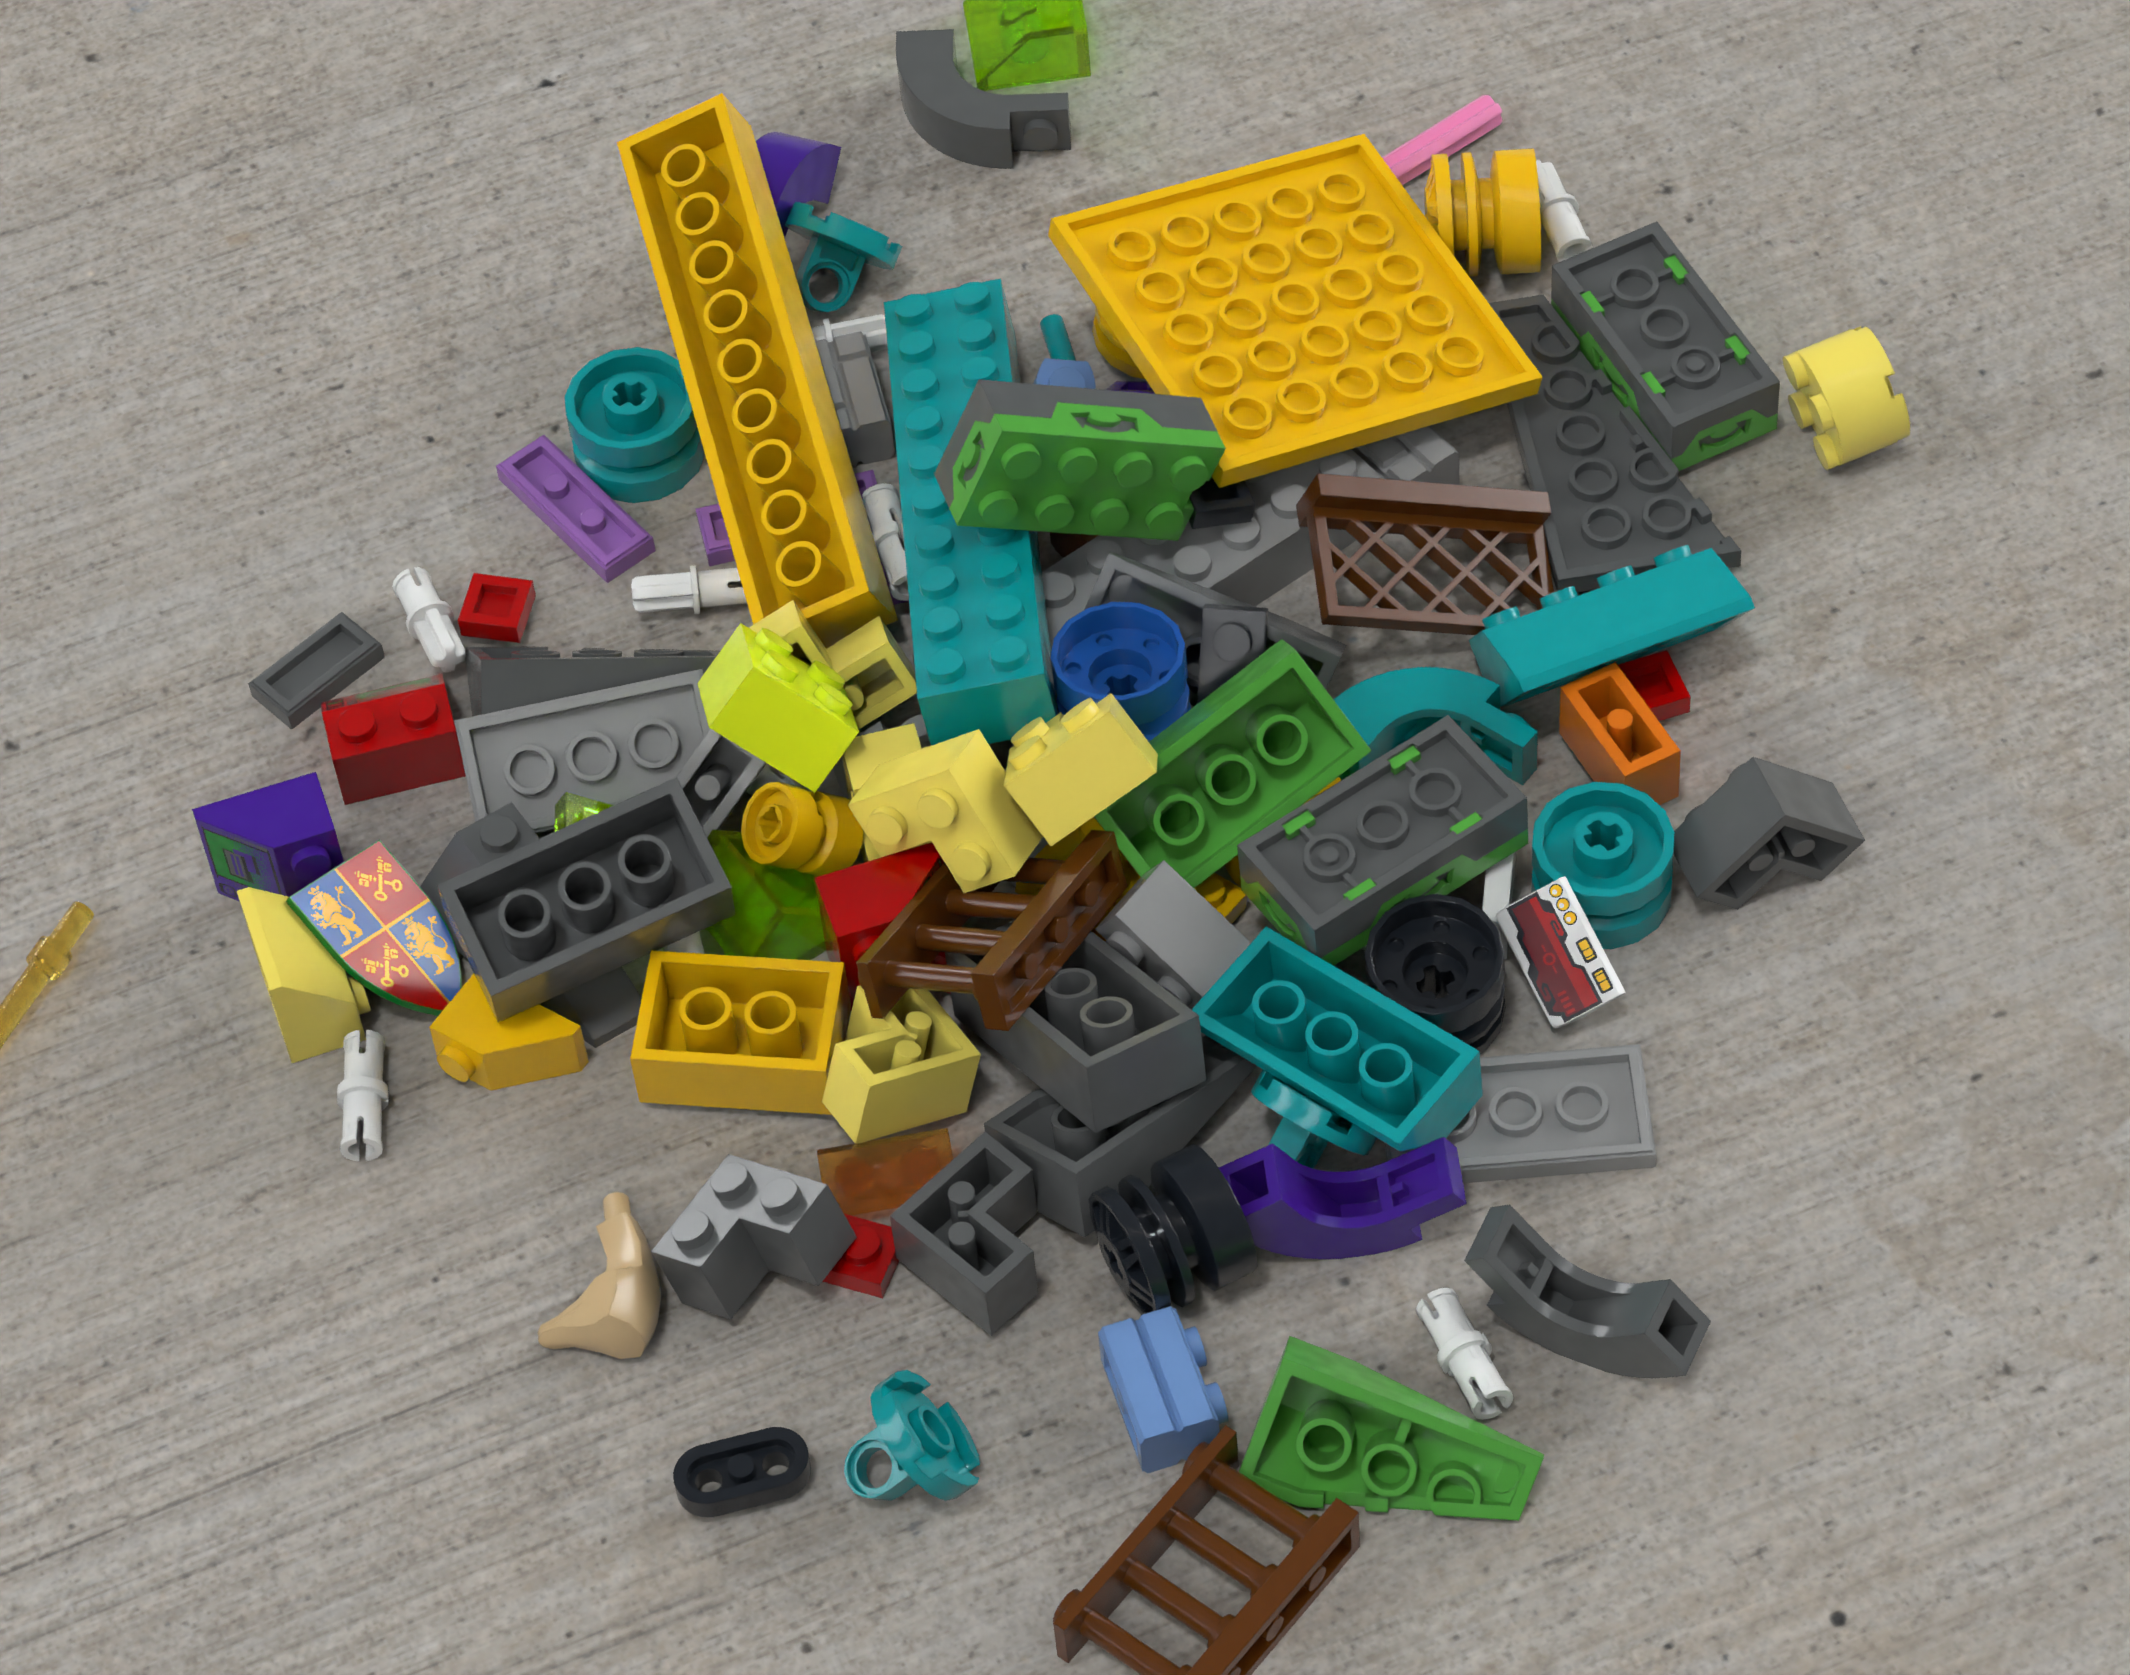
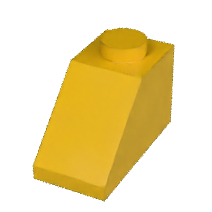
(507, 1052)

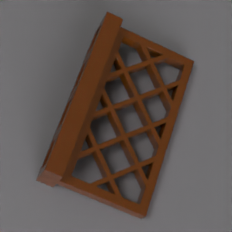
(1419, 514)

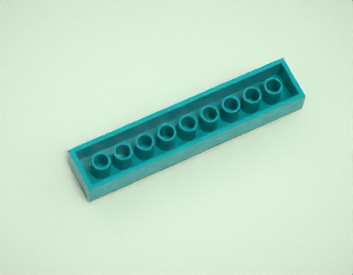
(970, 589)

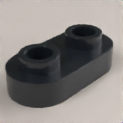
(741, 1470)

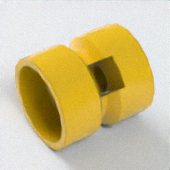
(800, 829)

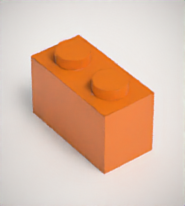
(1618, 734)

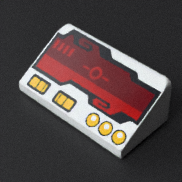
(1559, 953)

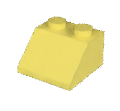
(305, 983)

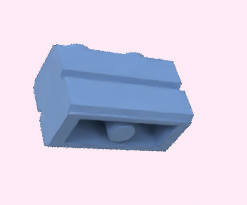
(1160, 1386)

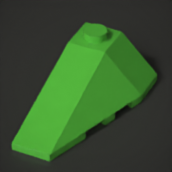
(1379, 1444)

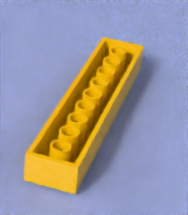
(754, 372)

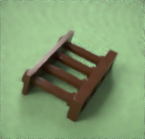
(1015, 960)
(1277, 1592)

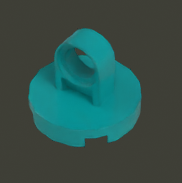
(840, 247)
(1307, 1124)
(923, 1442)

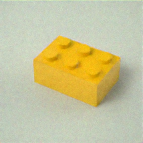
(738, 1031)

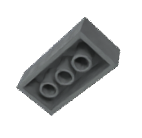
(587, 899)
(1097, 1036)

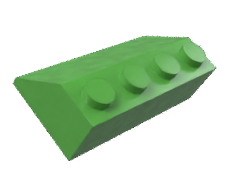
(1234, 767)

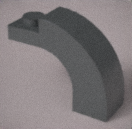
(969, 121)
(1590, 1319)

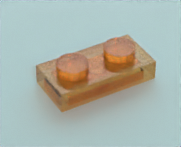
(884, 1170)

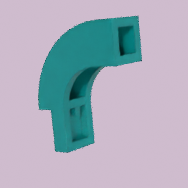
(1408, 700)

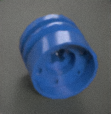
(1126, 653)

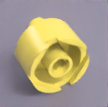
(1846, 396)

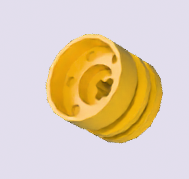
(1488, 211)

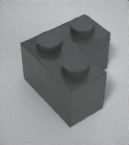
(1762, 824)
(745, 1225)
(962, 1231)

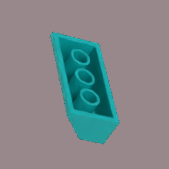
(1608, 625)
(1342, 1043)

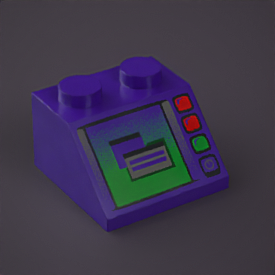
(270, 838)

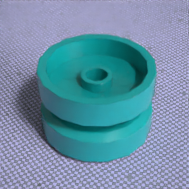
(633, 425)
(1613, 852)

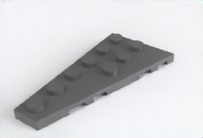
(1604, 472)

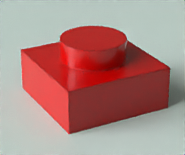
(496, 608)
(1658, 684)
(868, 1261)

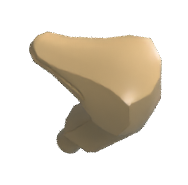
(619, 1305)

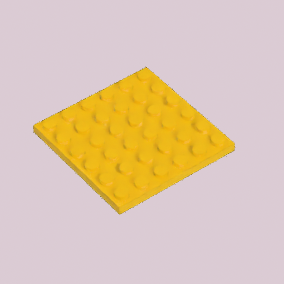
(1295, 306)

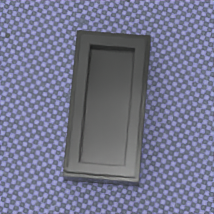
(316, 670)

